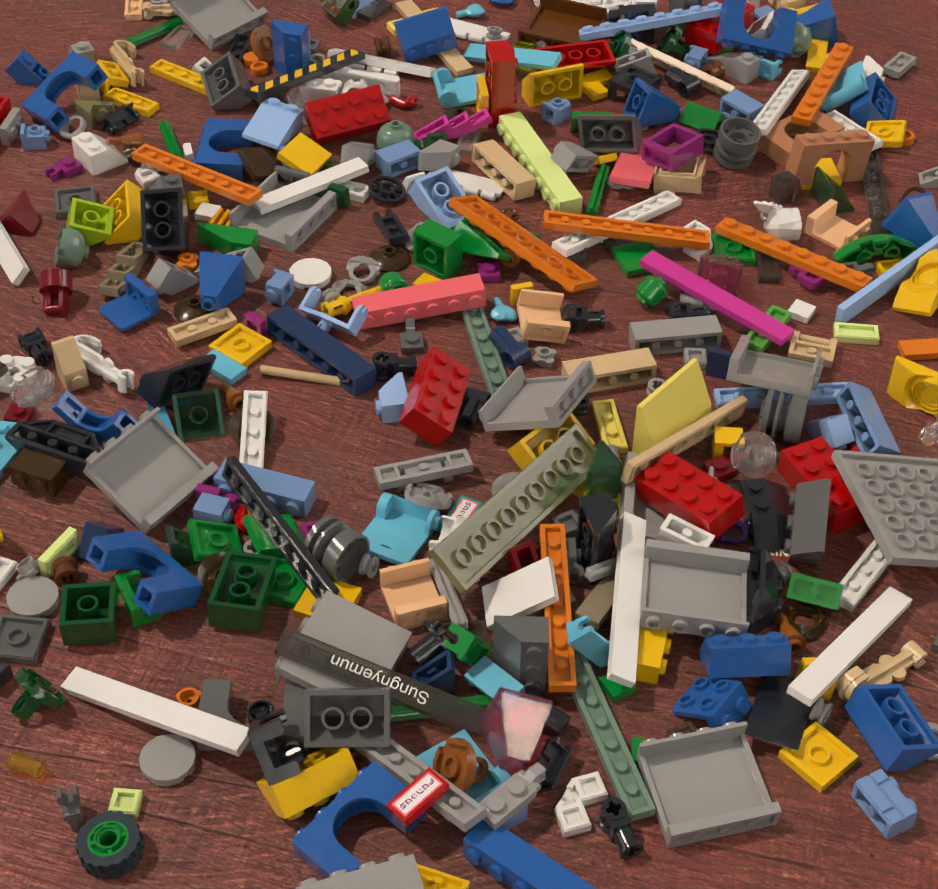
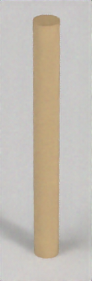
(300, 375)

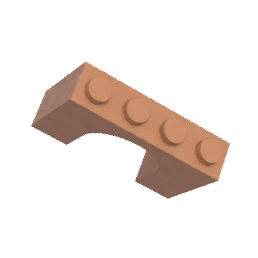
(778, 142)
(810, 148)

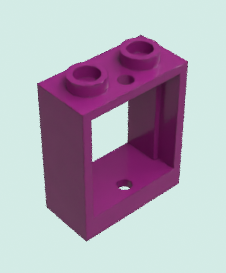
(656, 147)

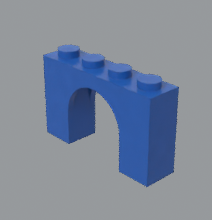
(733, 32)
(73, 70)
(220, 134)
(168, 587)
(367, 793)

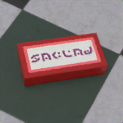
(418, 797)

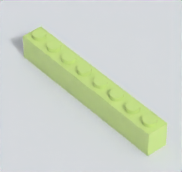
(536, 159)

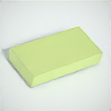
(856, 333)
(65, 545)

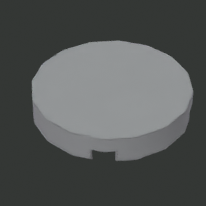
(428, 496)
(33, 597)
(167, 759)

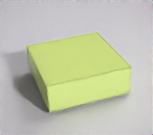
(127, 801)

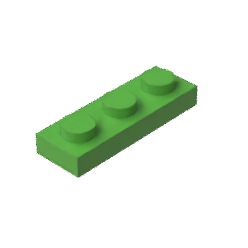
(759, 342)

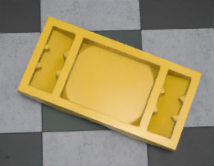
(920, 292)
(914, 386)

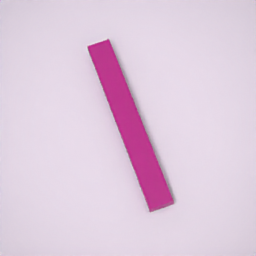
(717, 298)

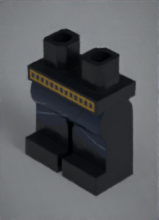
(631, 12)

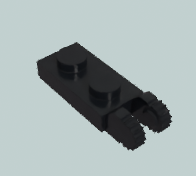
(391, 228)

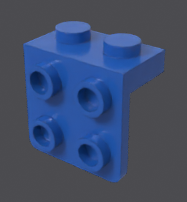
(133, 307)
(715, 701)

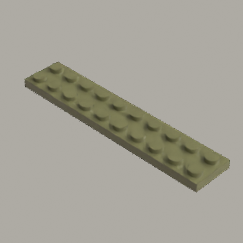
(514, 510)

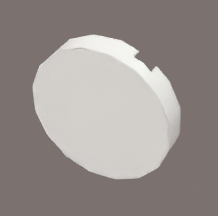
(311, 273)

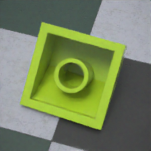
(91, 220)

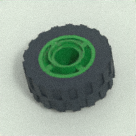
(111, 860)

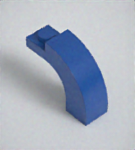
(103, 426)

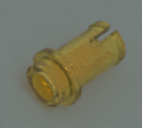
(20, 762)

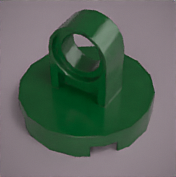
(672, 41)
(622, 44)
(36, 692)

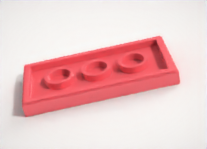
(632, 171)

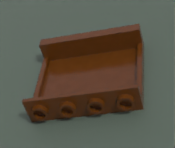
(560, 21)

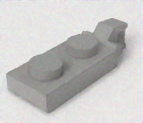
(512, 795)

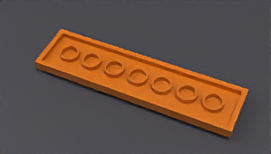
(523, 243)

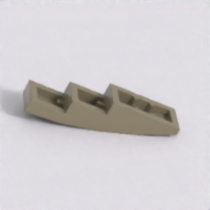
(128, 261)
(598, 603)

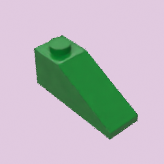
(227, 238)
(478, 243)

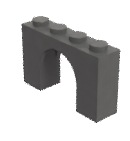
(218, 700)

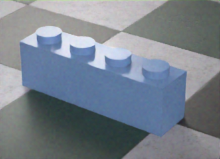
(866, 420)
(286, 492)

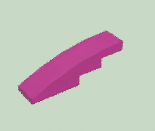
(456, 126)

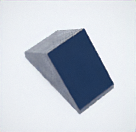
(718, 362)
(91, 530)
(438, 672)

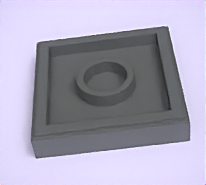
(64, 196)
(22, 638)

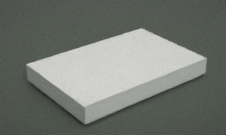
(521, 592)

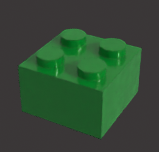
(437, 249)

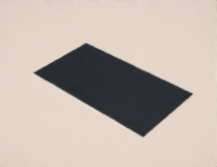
(776, 714)

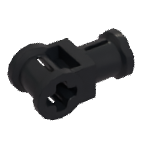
(685, 310)
(582, 318)
(35, 346)
(392, 364)
(617, 826)

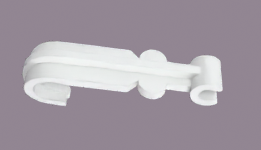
(90, 350)

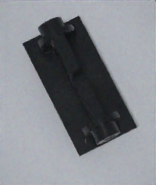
(114, 122)
(556, 759)

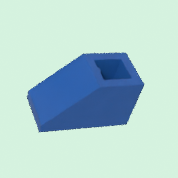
(27, 70)

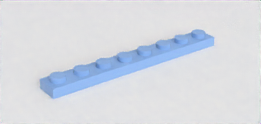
(658, 20)

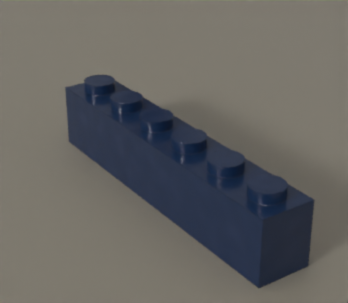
(321, 349)

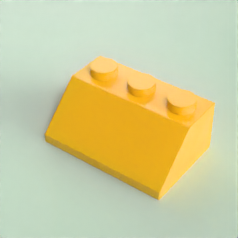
(553, 83)
(126, 215)
(540, 439)
(321, 776)

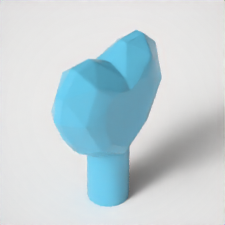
(473, 10)
(502, 312)

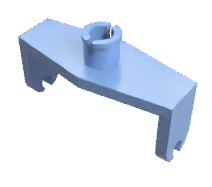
(326, 321)

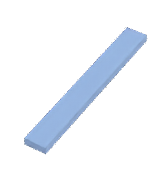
(882, 284)

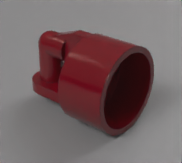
(55, 284)

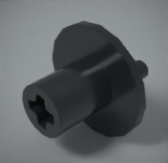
(431, 644)

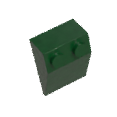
(242, 591)

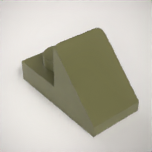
(93, 110)

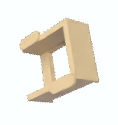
(684, 179)

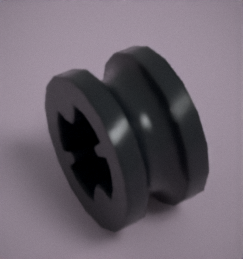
(583, 408)

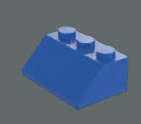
(425, 34)
(290, 46)
(874, 104)
(746, 655)
(892, 726)

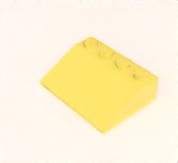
(671, 407)

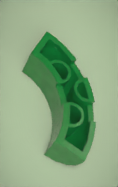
(875, 244)

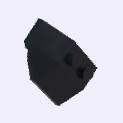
(55, 440)
(764, 511)
(762, 590)

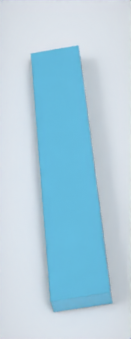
(526, 57)

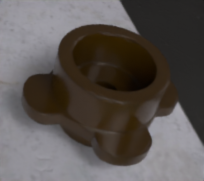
(127, 151)

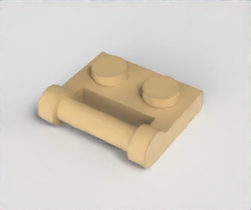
(806, 347)

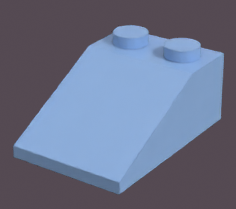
(274, 123)
(433, 195)

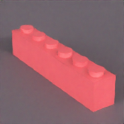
(422, 300)

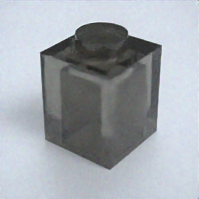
(784, 188)

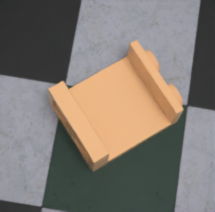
(832, 229)
(541, 316)
(412, 594)

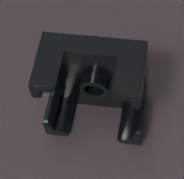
(624, 80)
(274, 764)

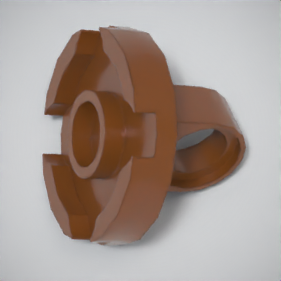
(262, 43)
(458, 763)

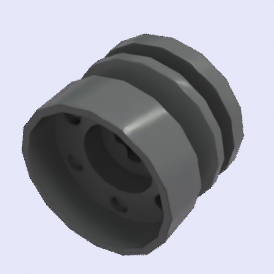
(736, 143)
(783, 416)
(337, 547)

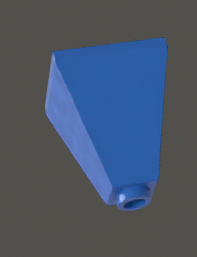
(821, 22)
(650, 105)
(914, 219)
(220, 279)

